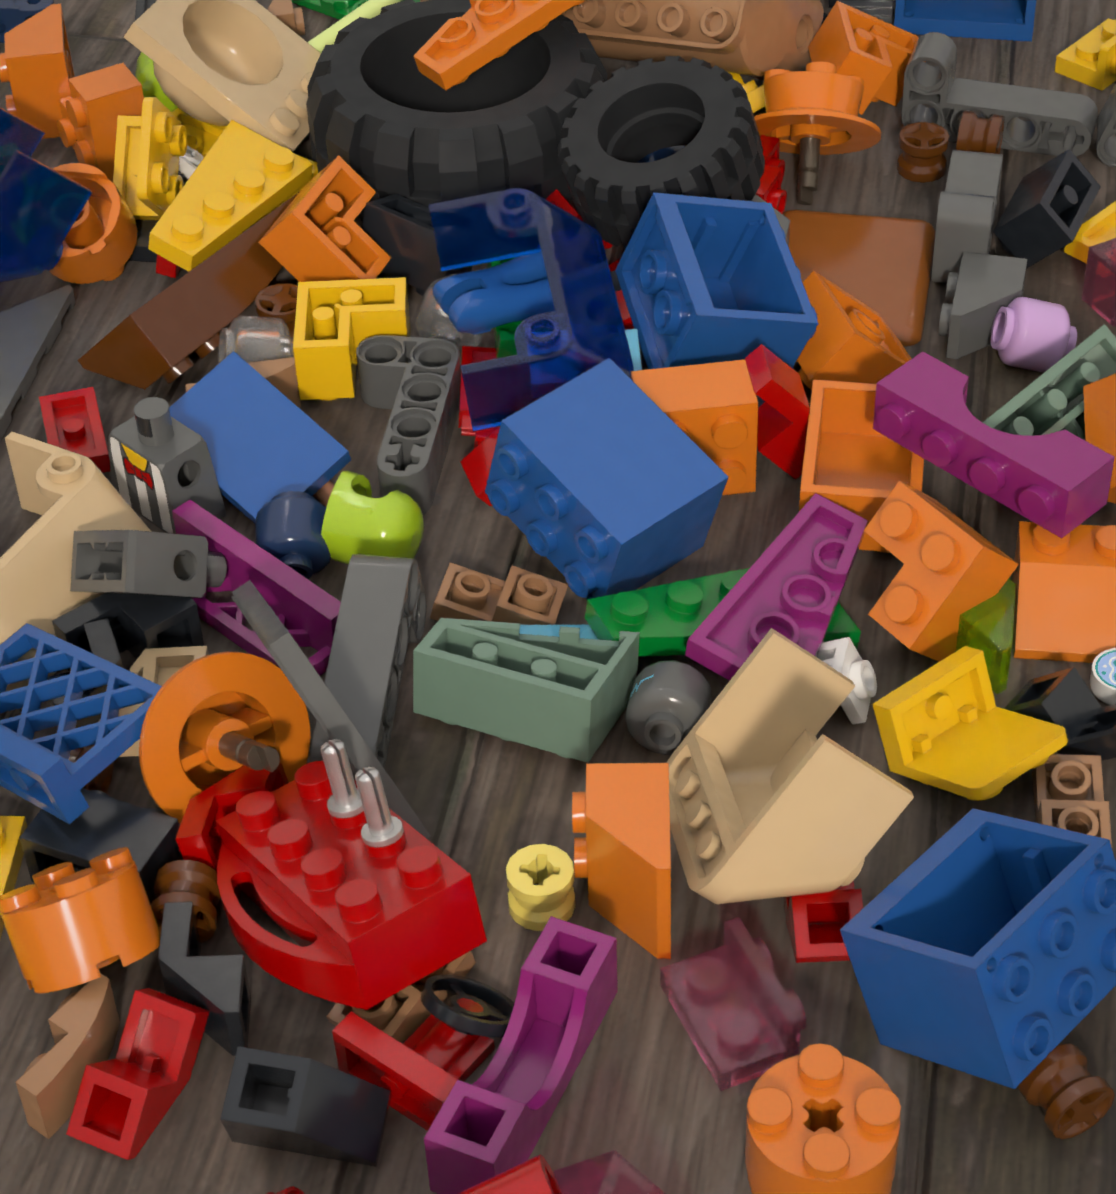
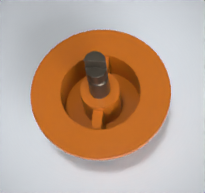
(813, 117)
(214, 721)

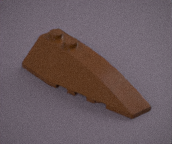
(187, 313)

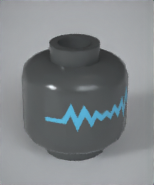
(666, 703)

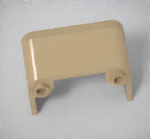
(38, 566)
(763, 800)

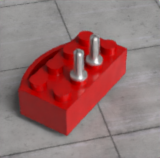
(345, 883)

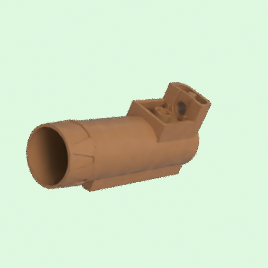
(731, 34)

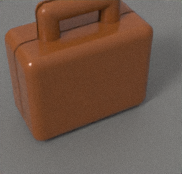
(873, 259)

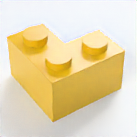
(334, 321)

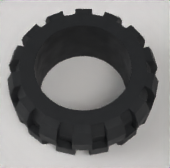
(451, 143)

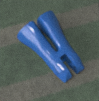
(496, 294)

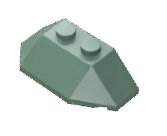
(1056, 396)

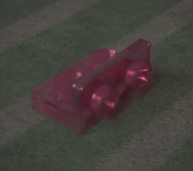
(735, 1007)

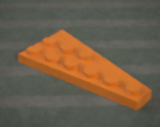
(483, 35)

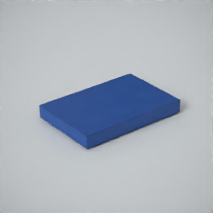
(257, 437)

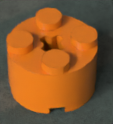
(102, 233)
(79, 921)
(821, 1127)

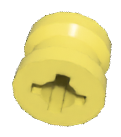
(553, 896)

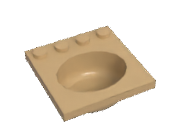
(230, 64)

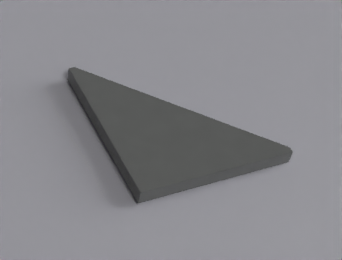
(25, 336)
(317, 695)

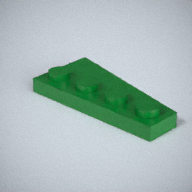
(673, 611)

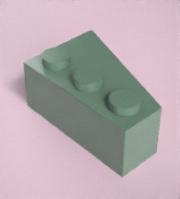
(525, 687)

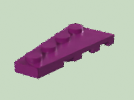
(786, 589)

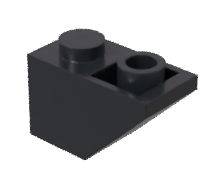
(304, 1107)

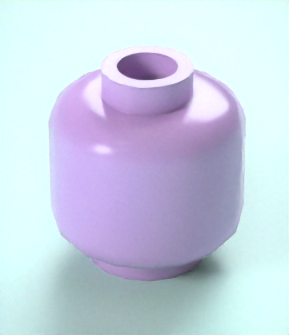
(1032, 334)

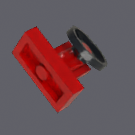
(435, 1055)

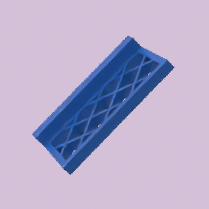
(41, 766)

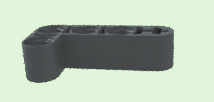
(1070, 114)
(966, 210)
(422, 388)
(375, 622)

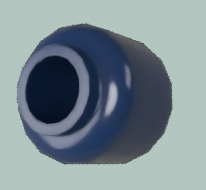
(291, 532)

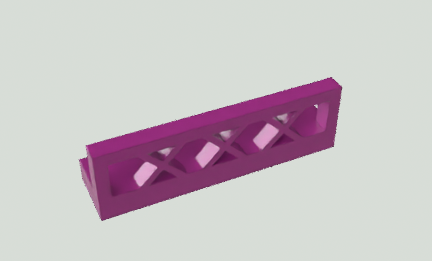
(299, 604)

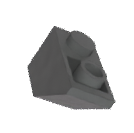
(975, 297)

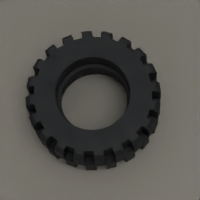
(654, 110)

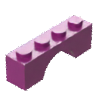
(1043, 477)
(555, 1015)

